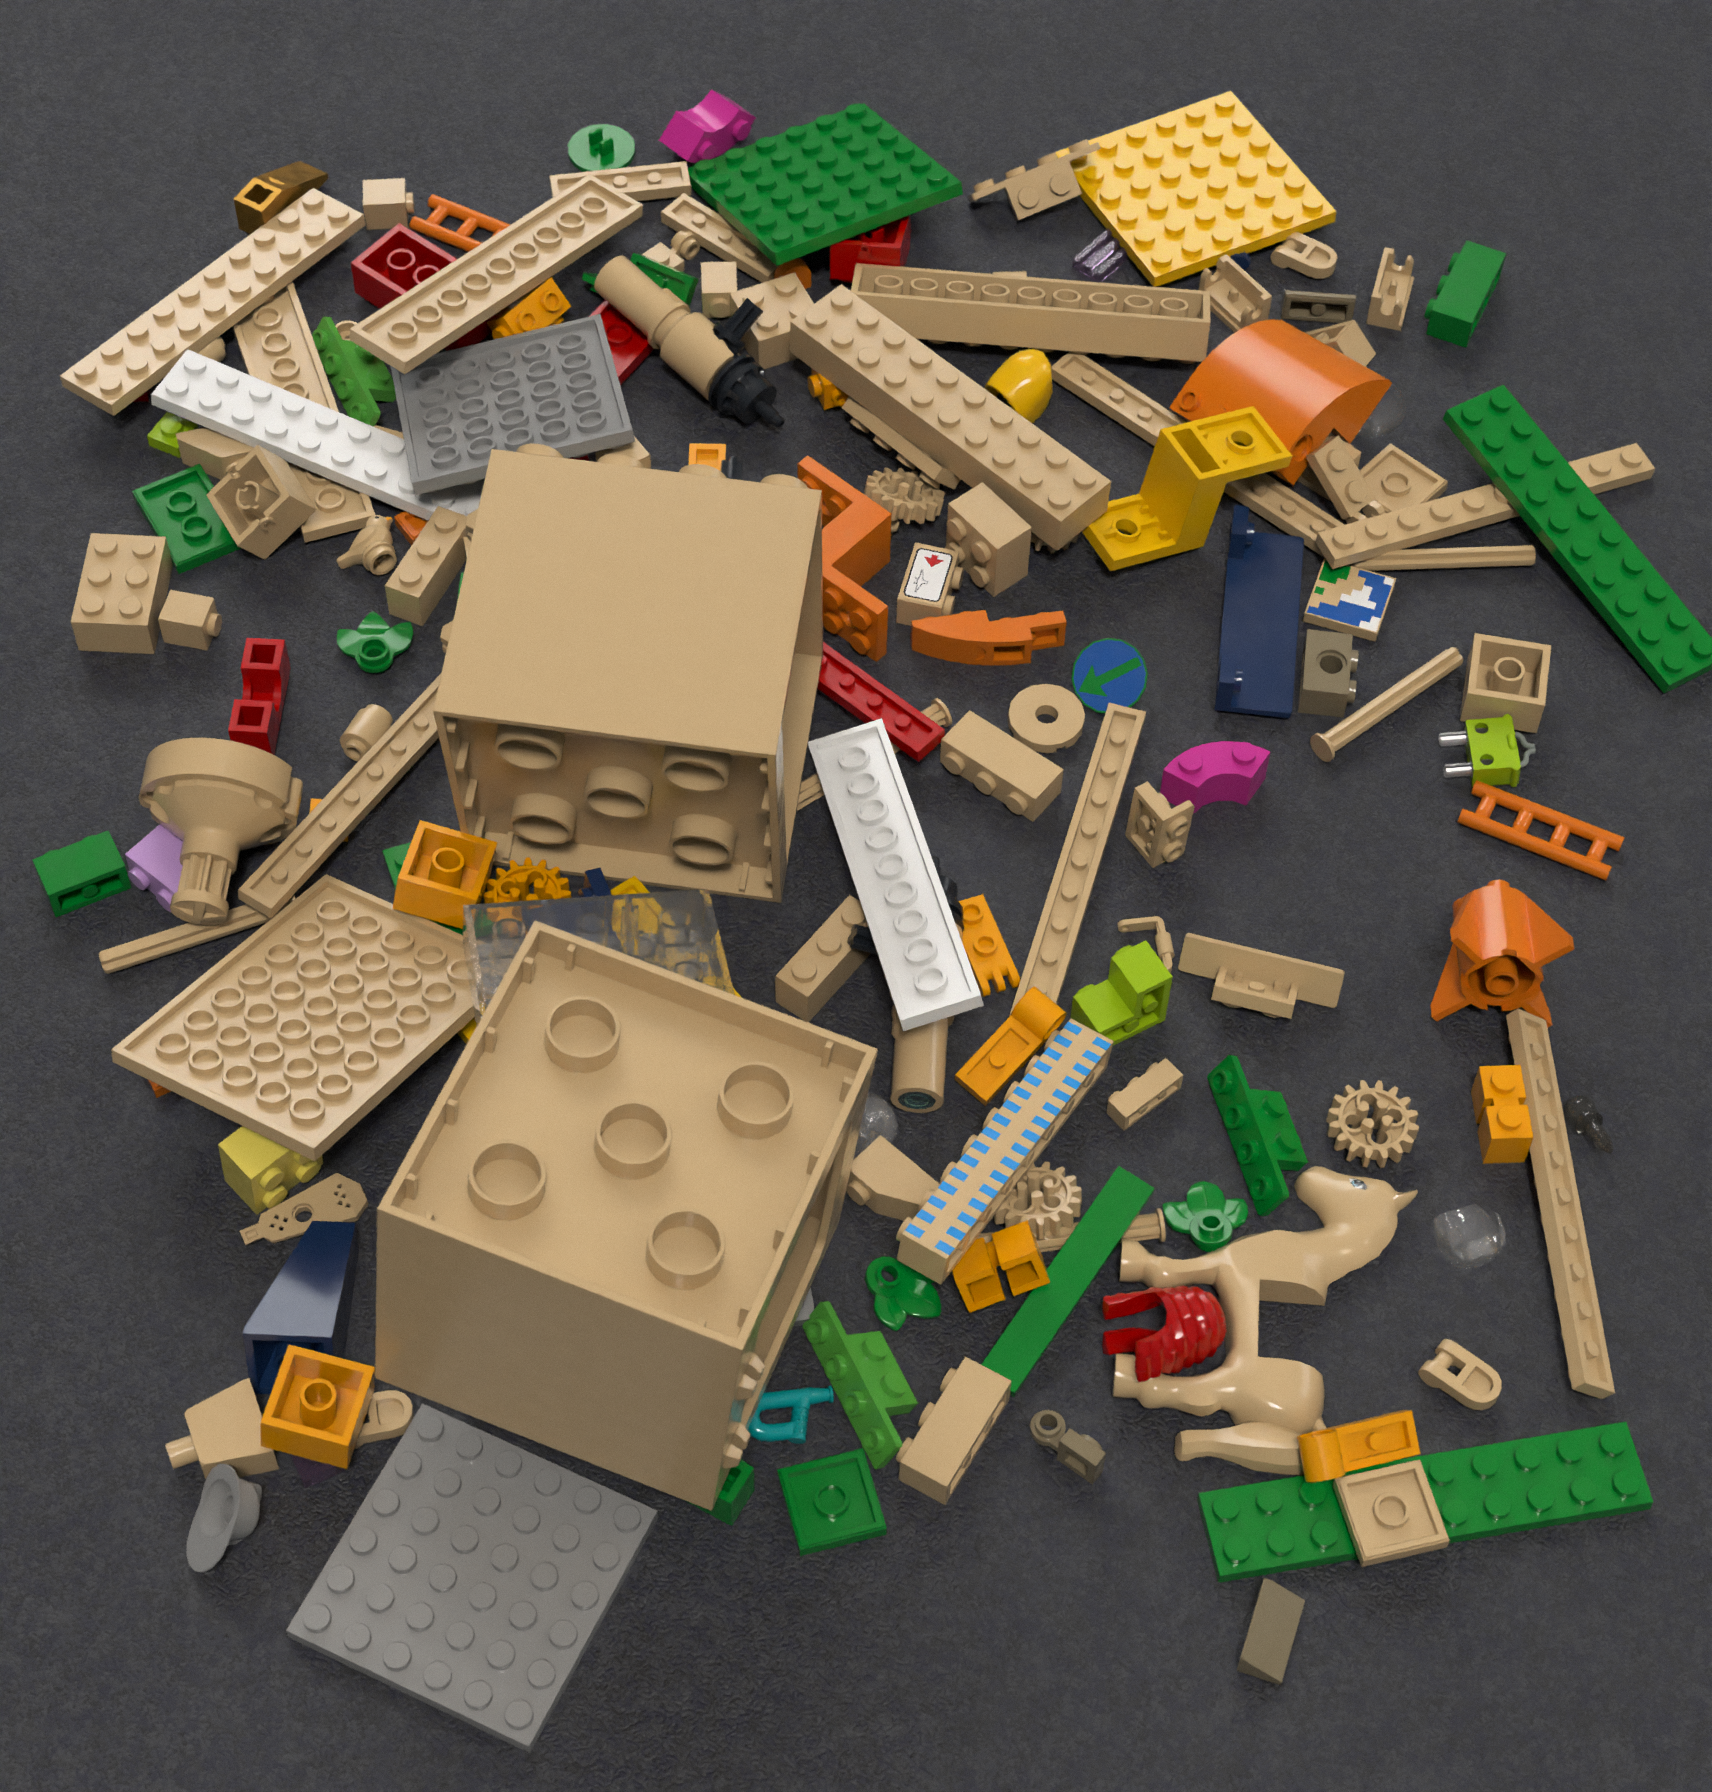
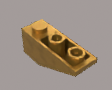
(273, 192)

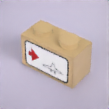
(929, 584)

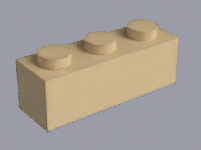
(1144, 1093)

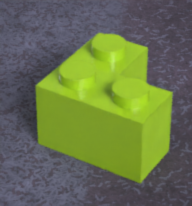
(1129, 999)

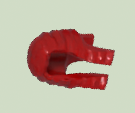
(1191, 1331)

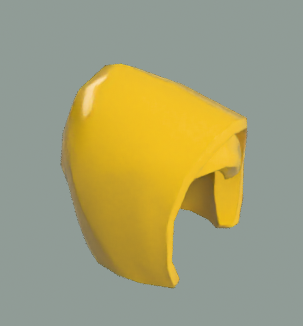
(1024, 383)

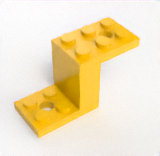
(1185, 487)

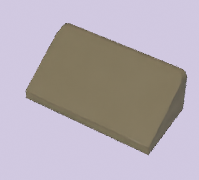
(1317, 306)
(1271, 1633)

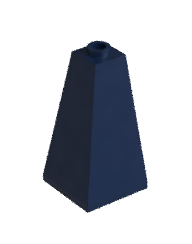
(305, 1302)

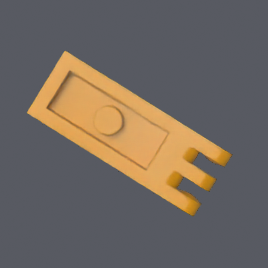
(986, 947)

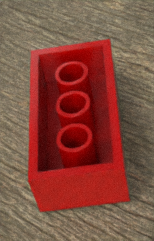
(399, 264)

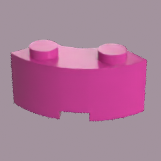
(707, 128)
(1215, 773)

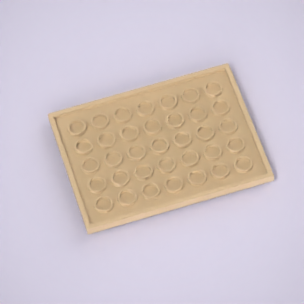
(310, 1018)

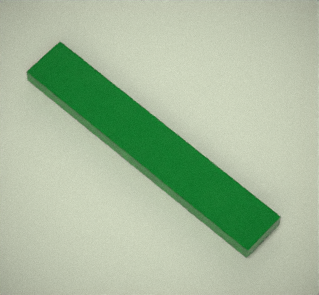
(1069, 1277)

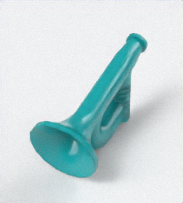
(800, 1402)

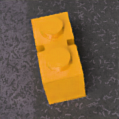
(1506, 1125)
(1015, 1252)

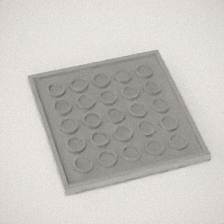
(509, 392)
(474, 1576)

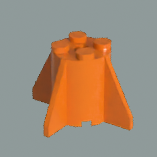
(1498, 953)

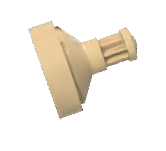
(219, 803)

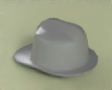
(223, 1518)

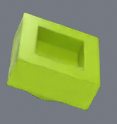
(164, 433)

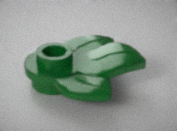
(375, 642)
(1206, 1216)
(906, 1295)

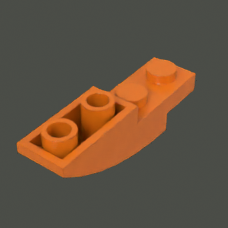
(977, 641)

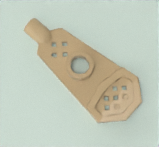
(319, 1201)

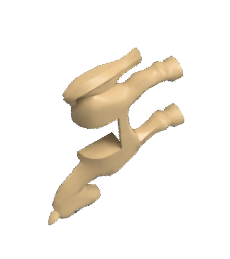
(1263, 1395)

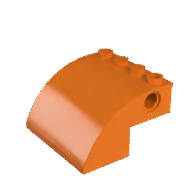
(1291, 381)

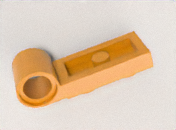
(1011, 1045)
(1357, 1445)

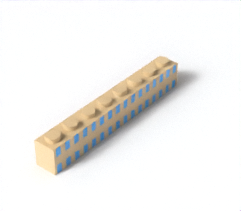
(1003, 1151)

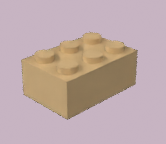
(122, 593)

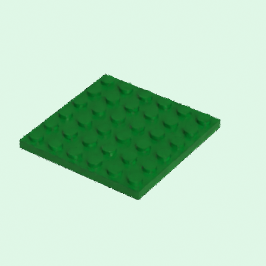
(822, 183)

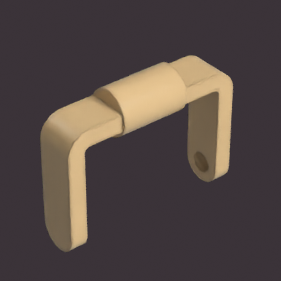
(1162, 938)

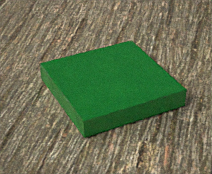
(831, 1502)

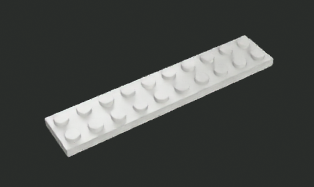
(302, 434)
(894, 876)

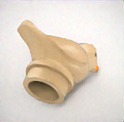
(372, 547)

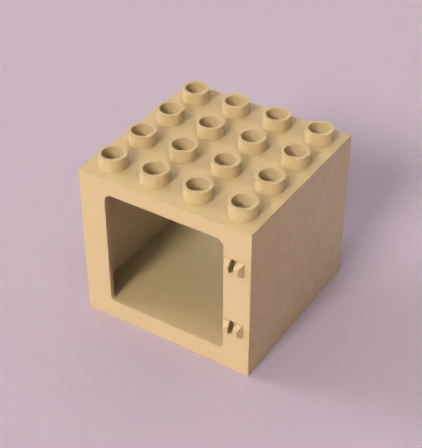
(635, 669)
(617, 1212)

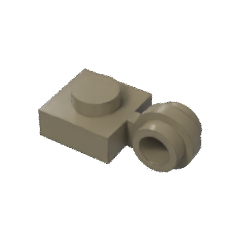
(1075, 1451)

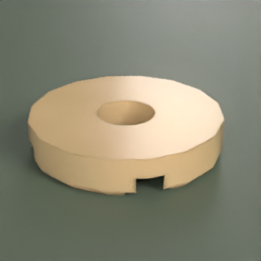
(1046, 700)

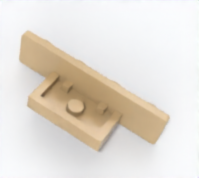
(1041, 186)
(1259, 977)

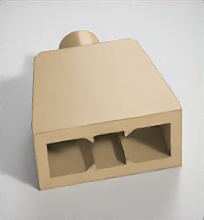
(225, 1432)

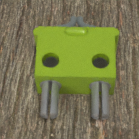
(1489, 751)

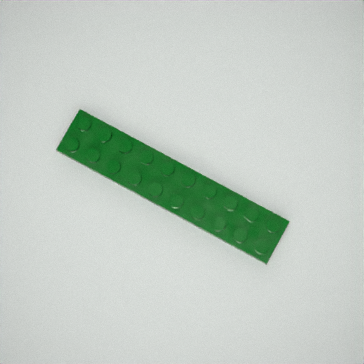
(1583, 537)
(1476, 1490)

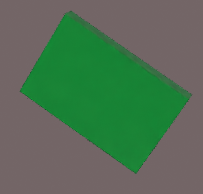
(184, 515)

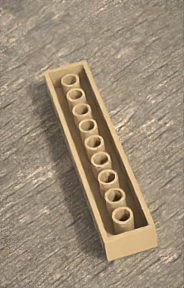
(1039, 312)
(949, 415)

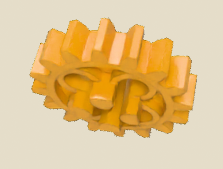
(517, 881)

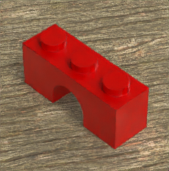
(265, 681)

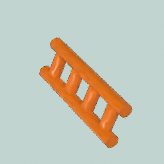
(460, 238)
(1527, 812)

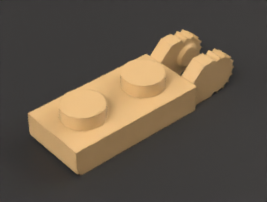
(1343, 481)

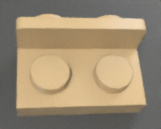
(1155, 827)

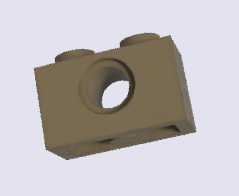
(1326, 673)

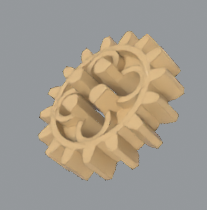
(904, 495)
(1353, 1110)
(1047, 1209)

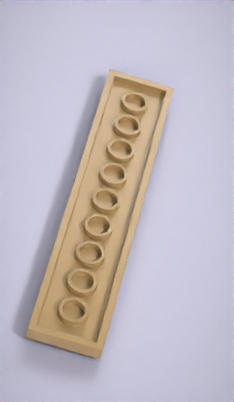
(495, 274)
(212, 301)
(282, 352)

